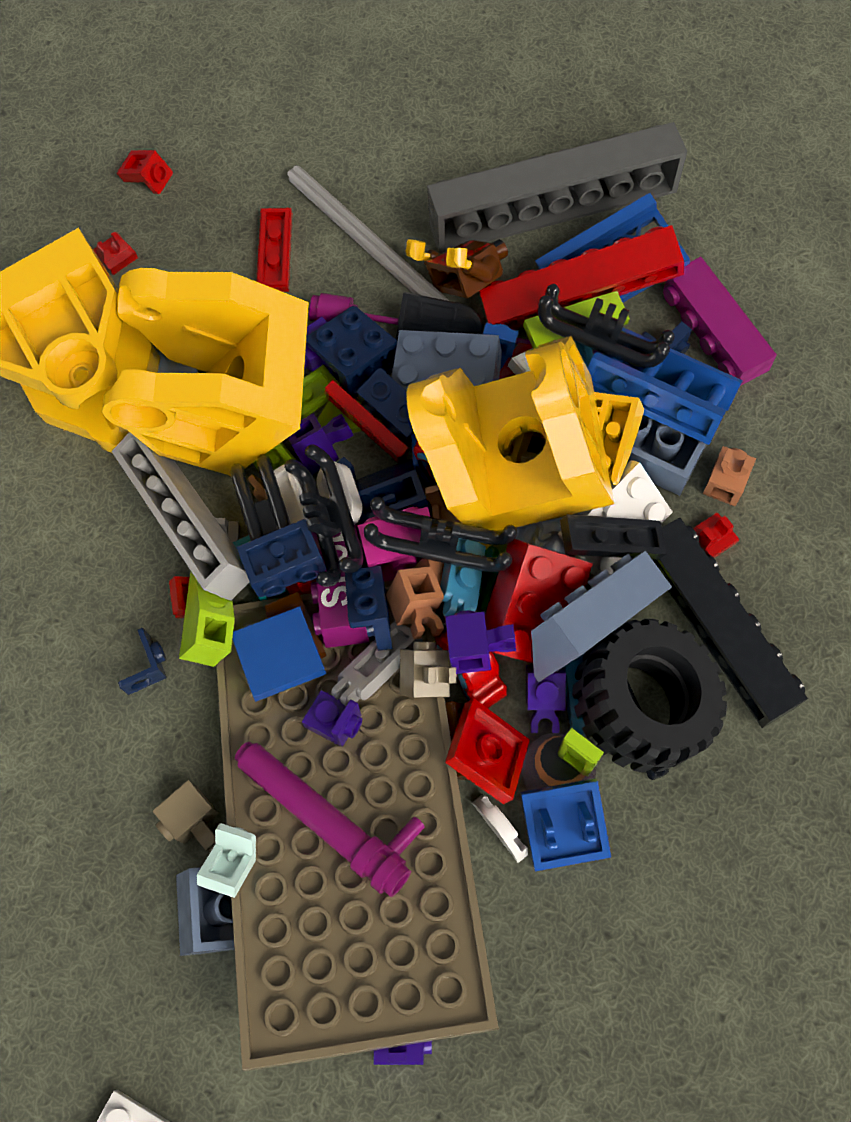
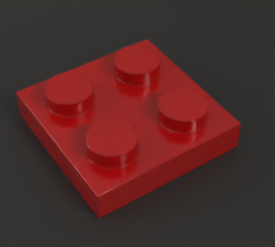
(487, 751)

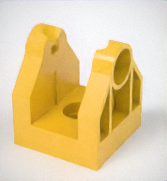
(67, 338)
(242, 338)
(472, 429)

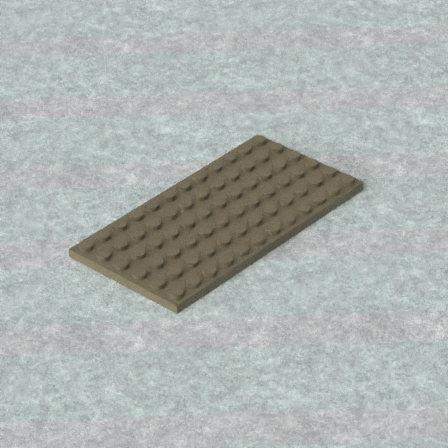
(317, 948)

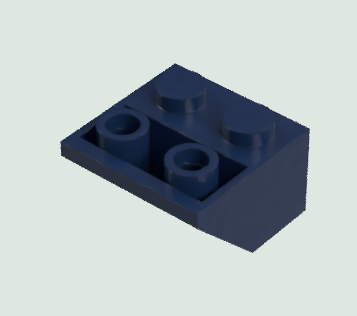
(396, 485)

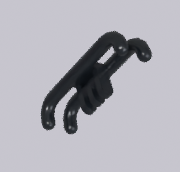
(602, 331)
(264, 515)
(327, 516)
(439, 539)

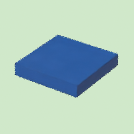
(278, 654)

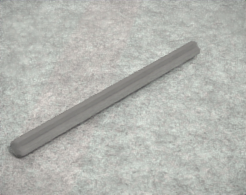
(362, 234)

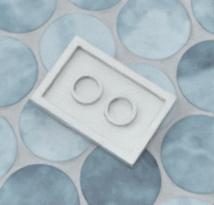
(633, 499)

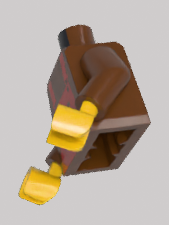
(463, 268)

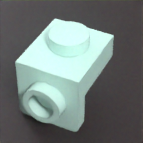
(228, 861)

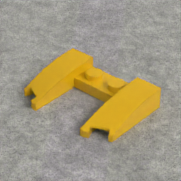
(619, 425)

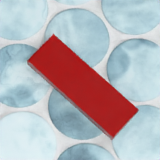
(275, 248)
(366, 422)

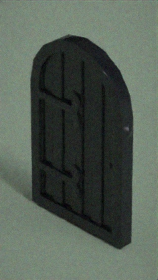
(437, 315)

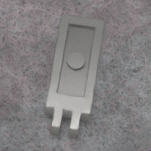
(372, 667)

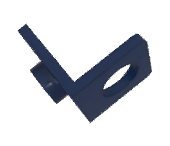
(154, 673)

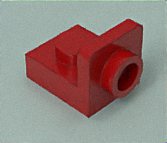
(146, 167)

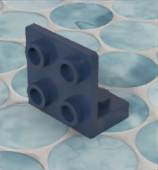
(353, 348)

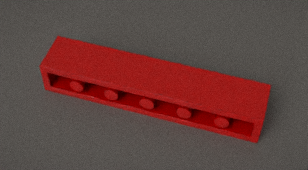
(619, 267)

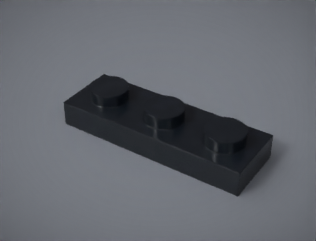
(612, 536)

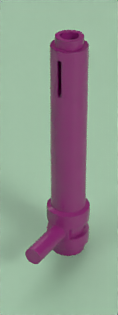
(367, 855)

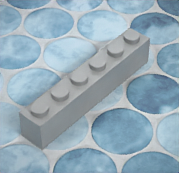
(183, 518)

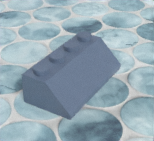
(595, 612)

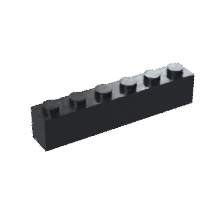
(727, 628)

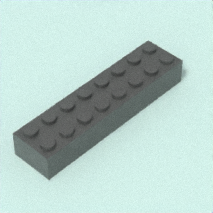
(556, 187)

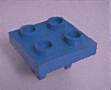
(565, 824)

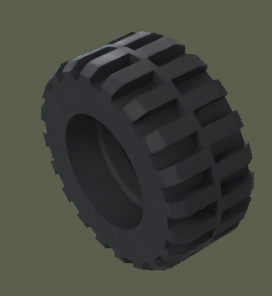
(681, 670)

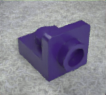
(333, 719)

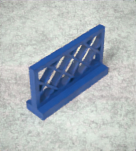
(605, 233)

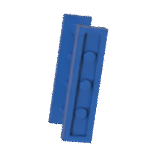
(675, 392)

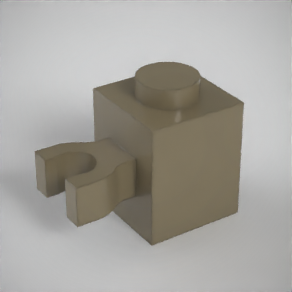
(425, 671)
(187, 815)

